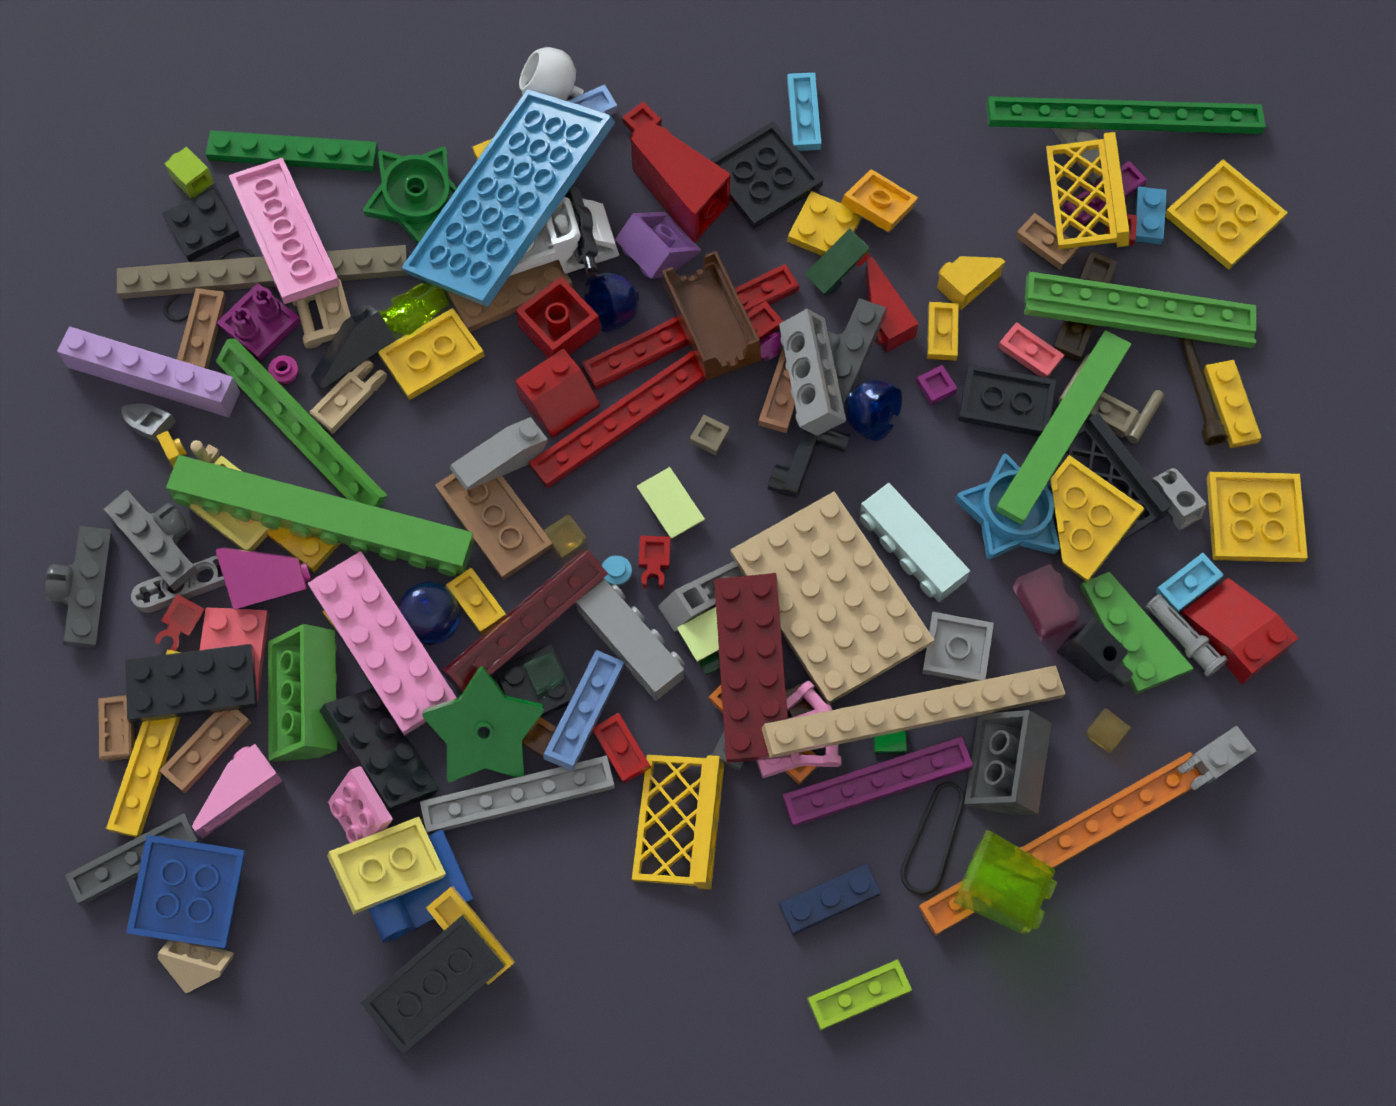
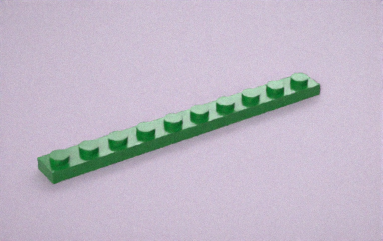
(1125, 115)

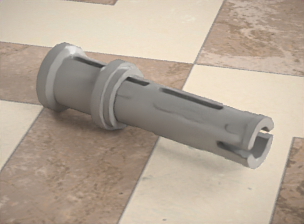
(1195, 645)

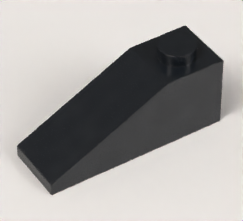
(354, 343)

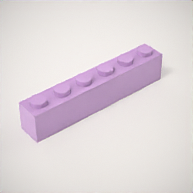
(149, 371)

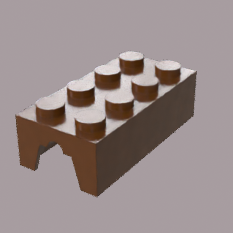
(713, 318)

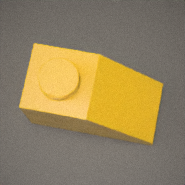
(968, 277)

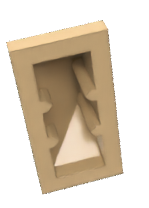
(193, 963)

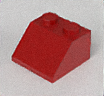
(557, 393)

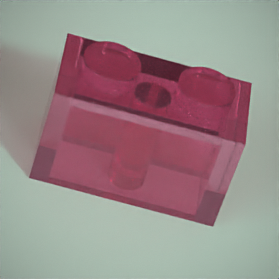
(1046, 602)

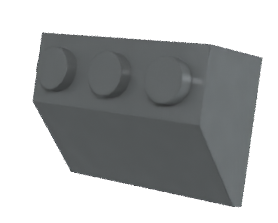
(1008, 762)

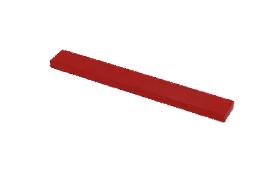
(670, 336)

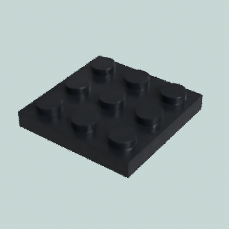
(766, 174)

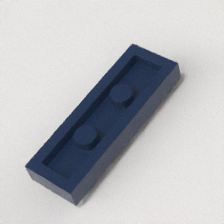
(829, 899)

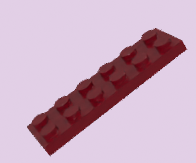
(750, 663)

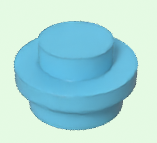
(618, 570)

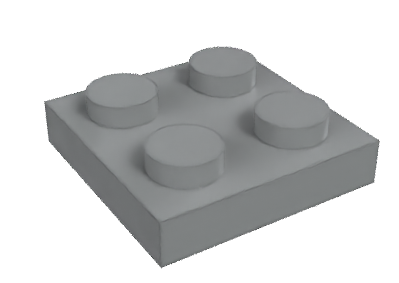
(958, 648)

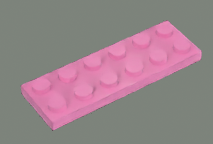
(284, 231)
(381, 641)

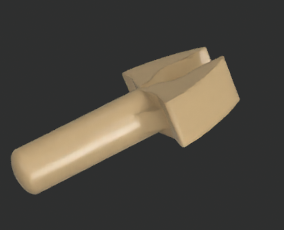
(208, 455)

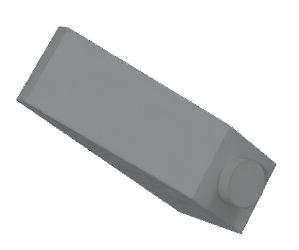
(500, 454)
(695, 596)

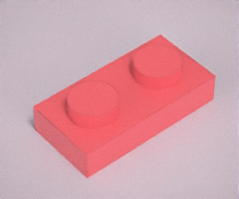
(1030, 351)

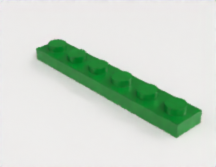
(295, 150)

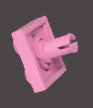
(359, 806)

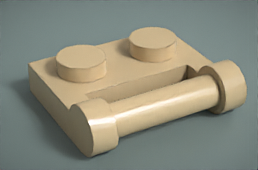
(332, 310)

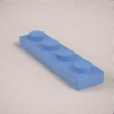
(584, 710)

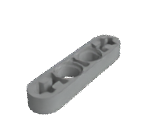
(191, 588)

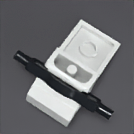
(574, 235)

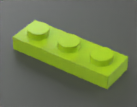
(859, 994)

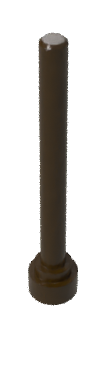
(1213, 431)

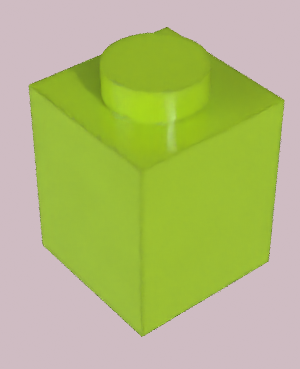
(189, 172)

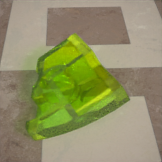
(414, 308)

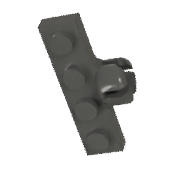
(855, 343)
(155, 536)
(81, 586)

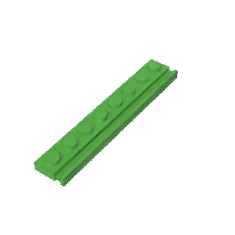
(1140, 309)

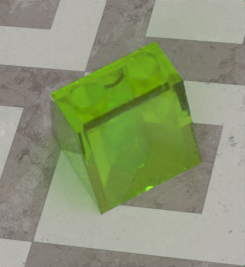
(1006, 884)

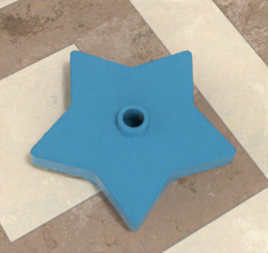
(999, 531)

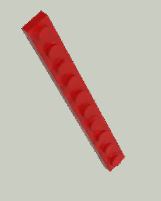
(634, 409)

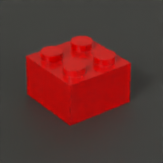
(558, 319)

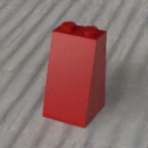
(680, 179)

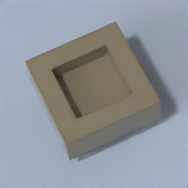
(709, 435)

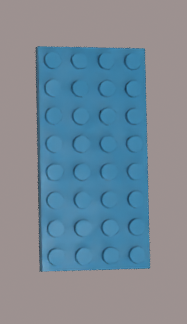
(508, 196)

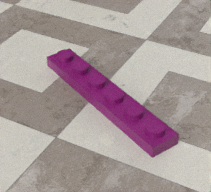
(877, 781)

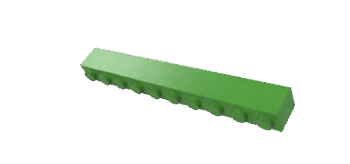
(320, 515)

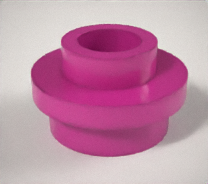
(286, 376)

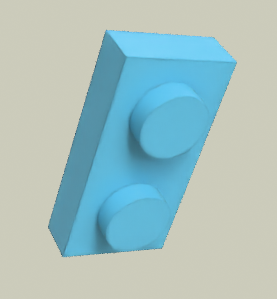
(1190, 582)

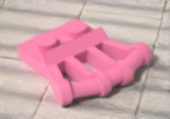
(831, 759)

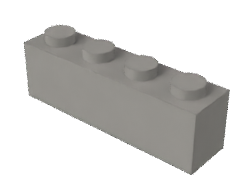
(631, 639)

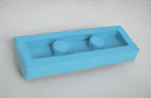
(804, 111)

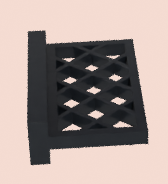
(1125, 468)

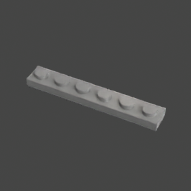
(516, 795)

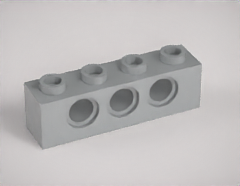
(812, 372)

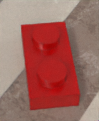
(621, 748)

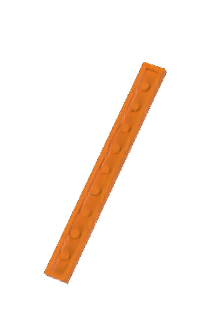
(1080, 832)

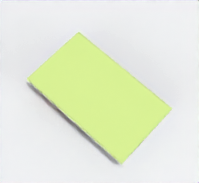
(670, 503)
(701, 634)

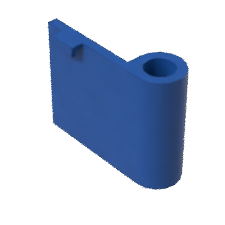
(409, 910)

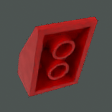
(1240, 629)

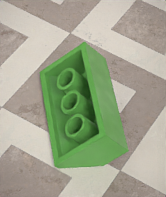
(299, 684)

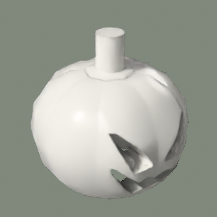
(550, 73)

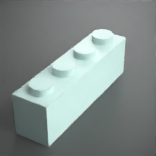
(913, 542)

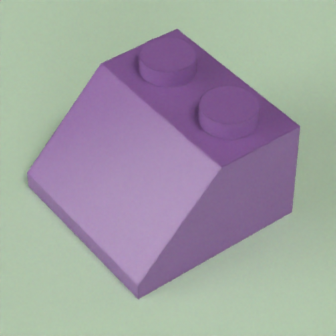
(656, 243)

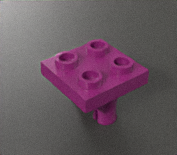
(259, 321)

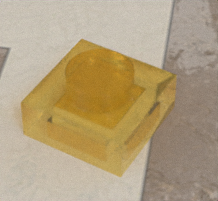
(565, 535)
(1107, 730)

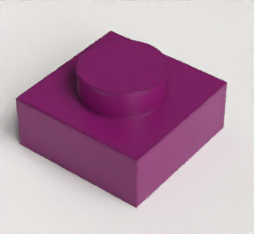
(770, 346)
(936, 385)

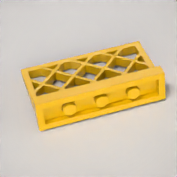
(1112, 195)
(705, 827)

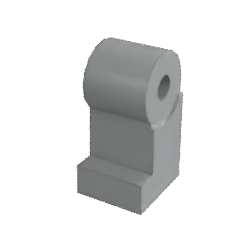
(1184, 500)

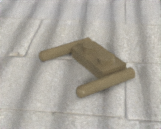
(1119, 416)

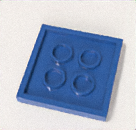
(186, 891)

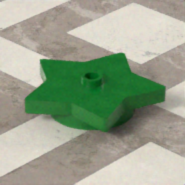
(397, 195)
(483, 706)

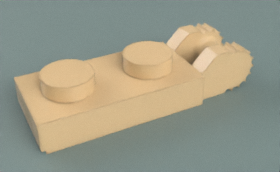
(347, 397)

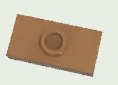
(115, 731)

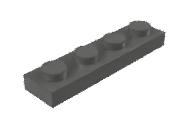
(123, 862)

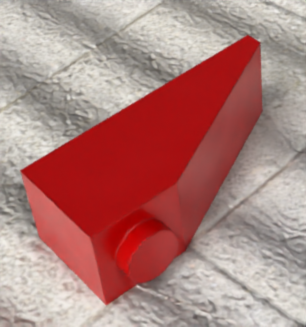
(899, 322)

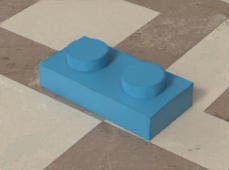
(1150, 213)

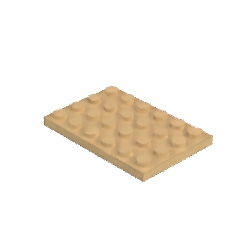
(834, 597)

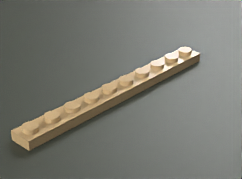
(912, 711)

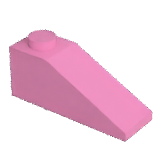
(239, 785)

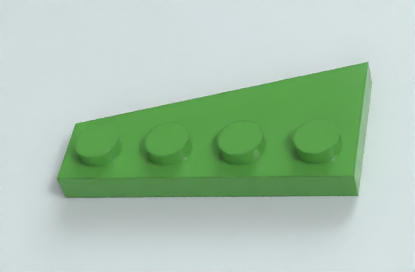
(1150, 652)

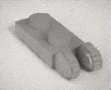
(1218, 757)

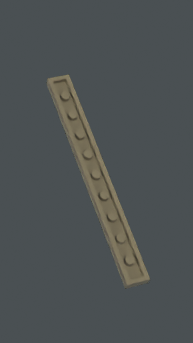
(247, 272)

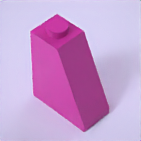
(260, 576)

